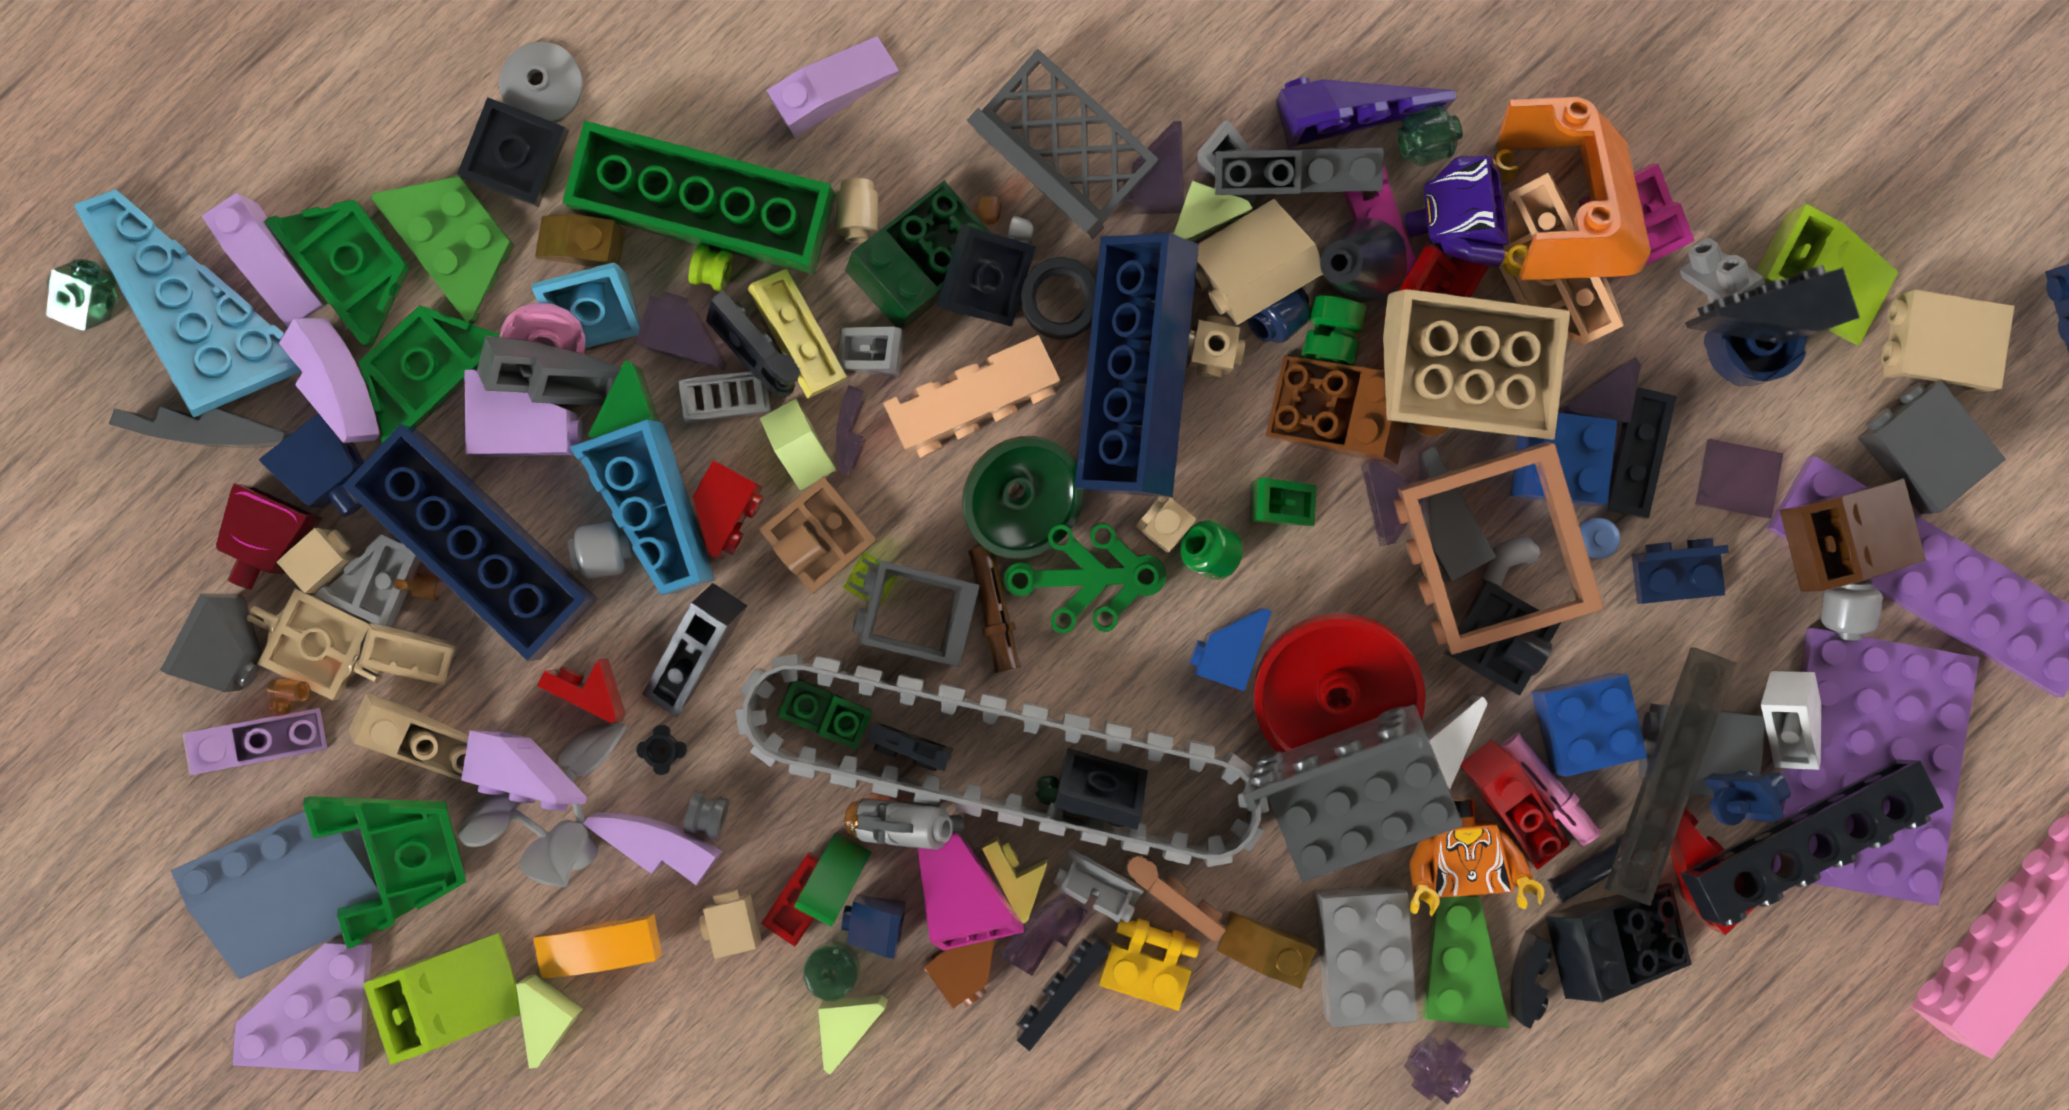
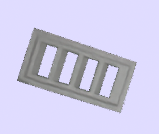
(688, 400)

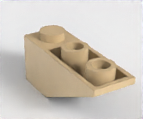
(409, 736)

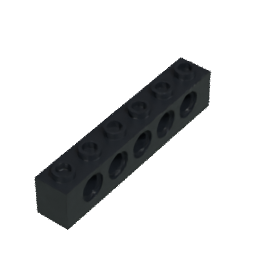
(1911, 803)

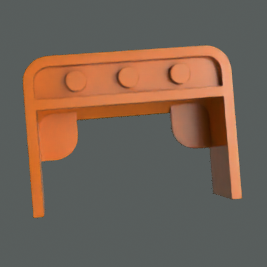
(1611, 227)

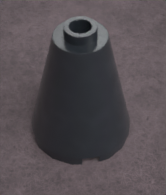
(1365, 259)

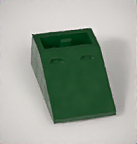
(909, 257)

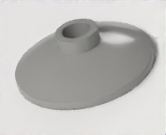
(557, 92)

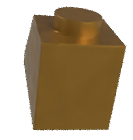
(580, 240)
(1267, 949)

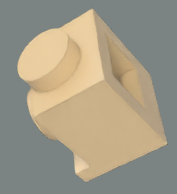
(1165, 523)

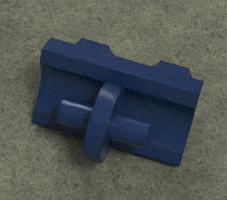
(1747, 796)

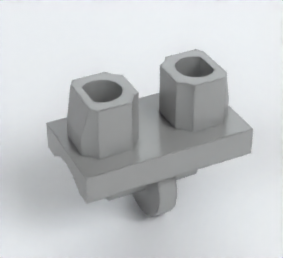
(1718, 272)

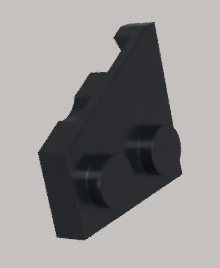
(923, 751)

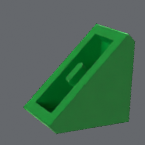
(626, 402)
(1282, 502)

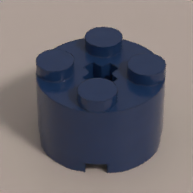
(1750, 363)

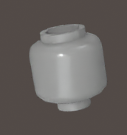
(599, 550)
(1852, 610)

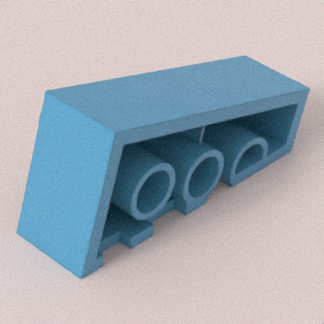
(649, 501)

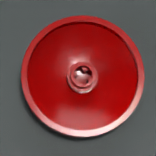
(1333, 677)

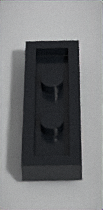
(1640, 454)
(1060, 990)

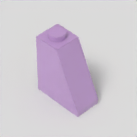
(514, 426)

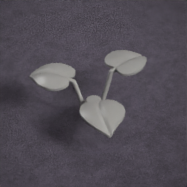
(567, 844)

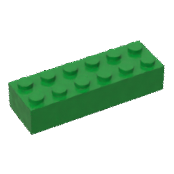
(699, 197)

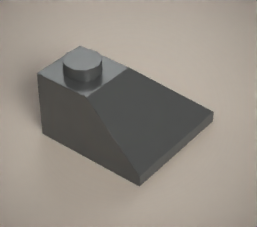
(216, 645)

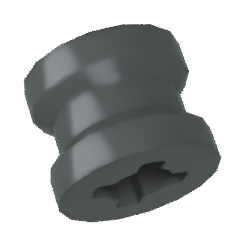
(706, 815)

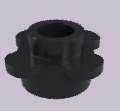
(649, 749)

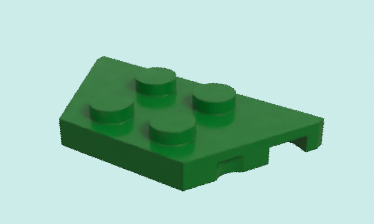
(346, 262)
(420, 366)

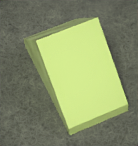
(1208, 213)
(797, 444)
(544, 1017)
(844, 1024)

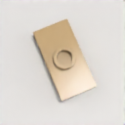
(406, 653)

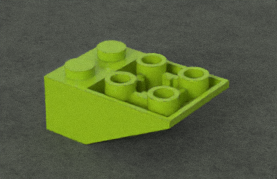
(1816, 239)
(443, 998)

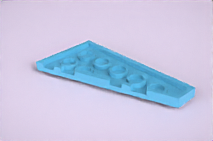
(193, 319)

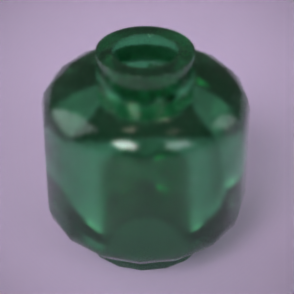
(1429, 136)
(836, 957)

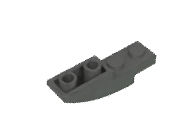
(1298, 170)

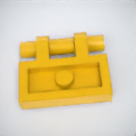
(1145, 975)

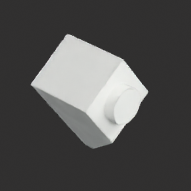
(1793, 719)

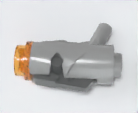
(901, 823)

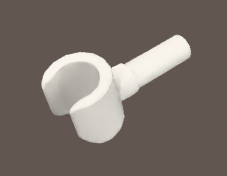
(1021, 229)

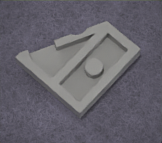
(368, 582)

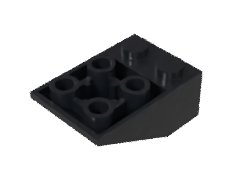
(1782, 308)
(1617, 944)

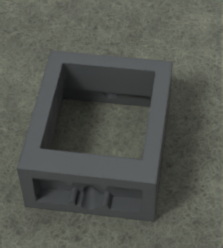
(957, 623)

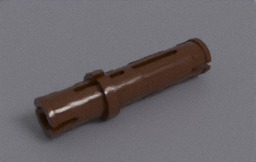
(994, 609)

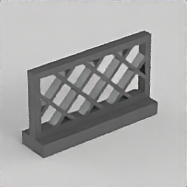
(1041, 172)

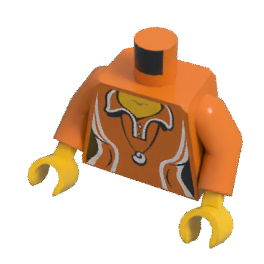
(1469, 862)

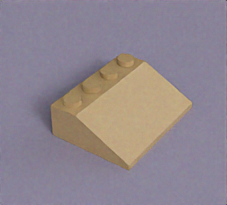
(1473, 363)

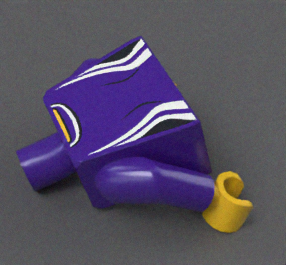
(1468, 213)

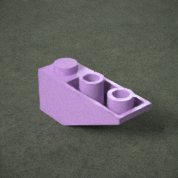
(254, 741)
(517, 766)

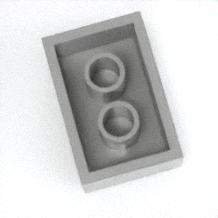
(1366, 955)

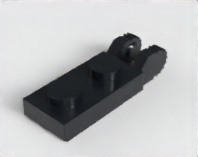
(752, 346)

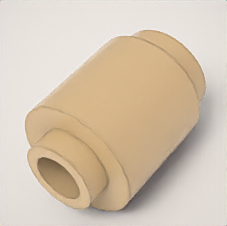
(857, 210)

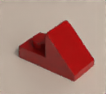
(596, 696)

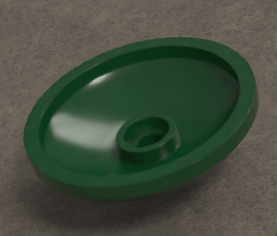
(1020, 521)

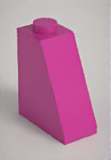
(963, 898)

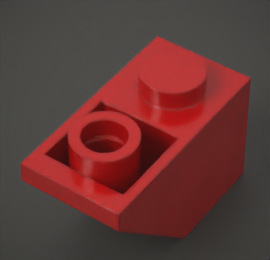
(722, 506)

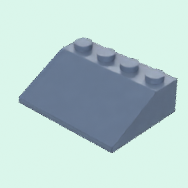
(276, 891)

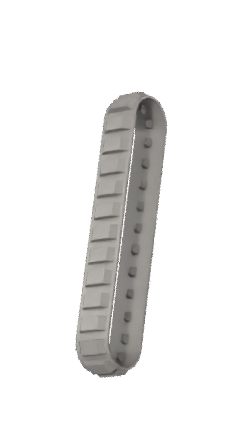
(970, 801)

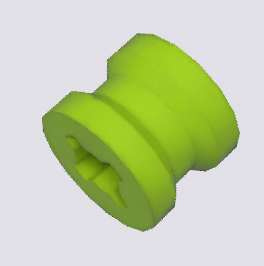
(710, 267)

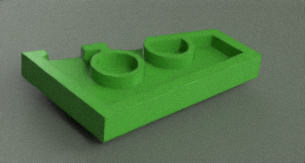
(1461, 967)

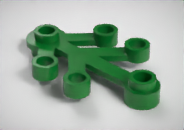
(1092, 577)

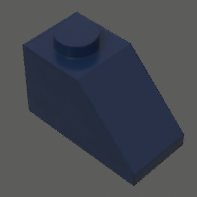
(874, 924)

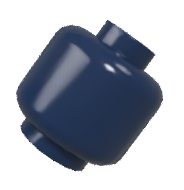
(1282, 318)

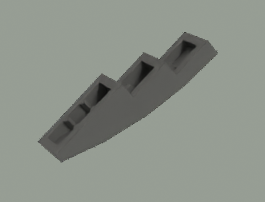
(212, 429)

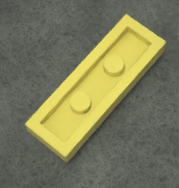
(797, 332)

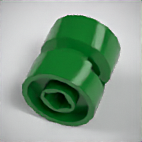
(1334, 330)

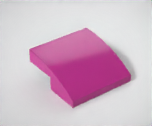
(1663, 218)

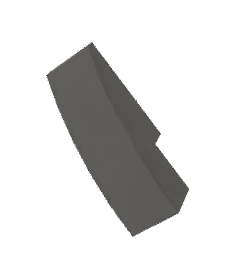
(544, 372)

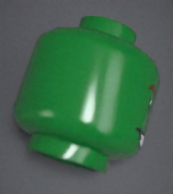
(1211, 549)

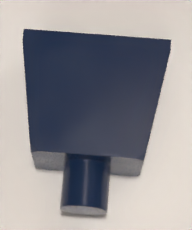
(316, 466)

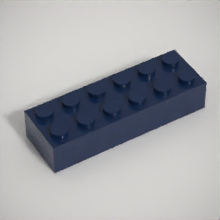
(1137, 364)
(470, 542)

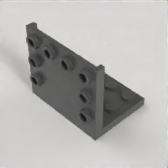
(1356, 793)

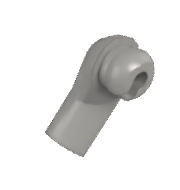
(1509, 554)

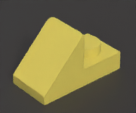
(1019, 886)

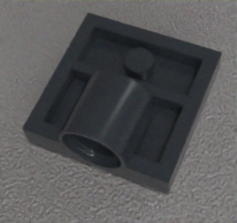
(1509, 660)

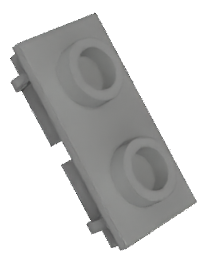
(1115, 893)

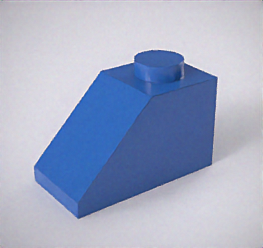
(1231, 650)

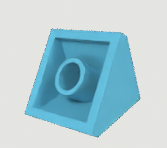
(598, 299)

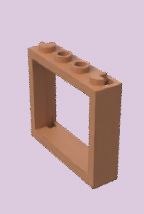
(1566, 529)

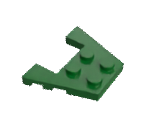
(408, 849)

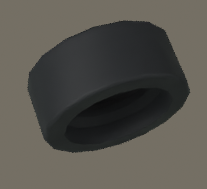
(1037, 275)

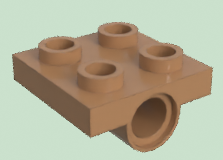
(818, 535)

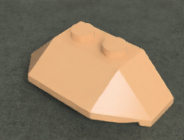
(1592, 307)

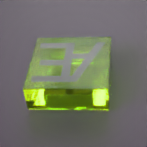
(856, 579)

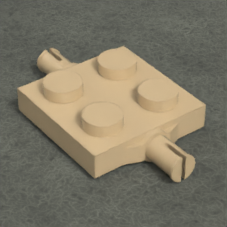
(314, 643)

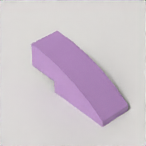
(331, 379)
(656, 842)

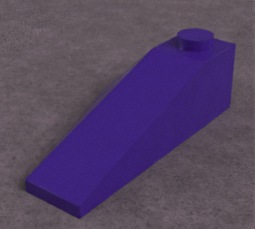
(1336, 108)

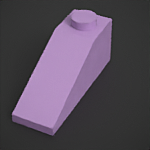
(831, 84)
(262, 258)

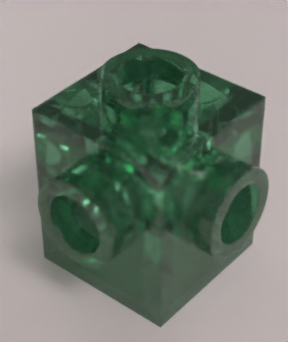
(81, 294)

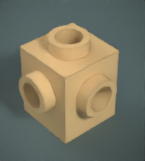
(1212, 363)

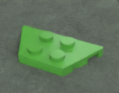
(450, 238)

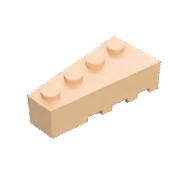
(973, 397)

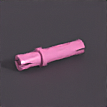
(1560, 802)

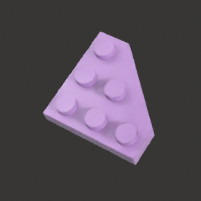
(312, 1016)

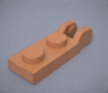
(1172, 894)

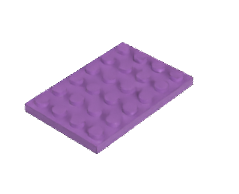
(1877, 708)

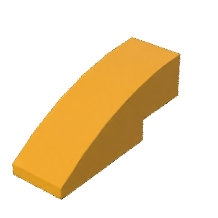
(598, 947)

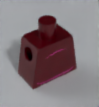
(259, 532)

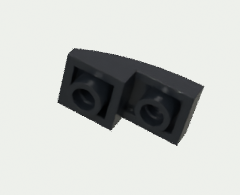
(1528, 995)

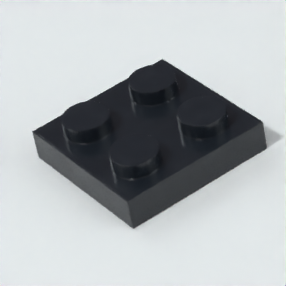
(513, 152)
(986, 275)
(1101, 789)

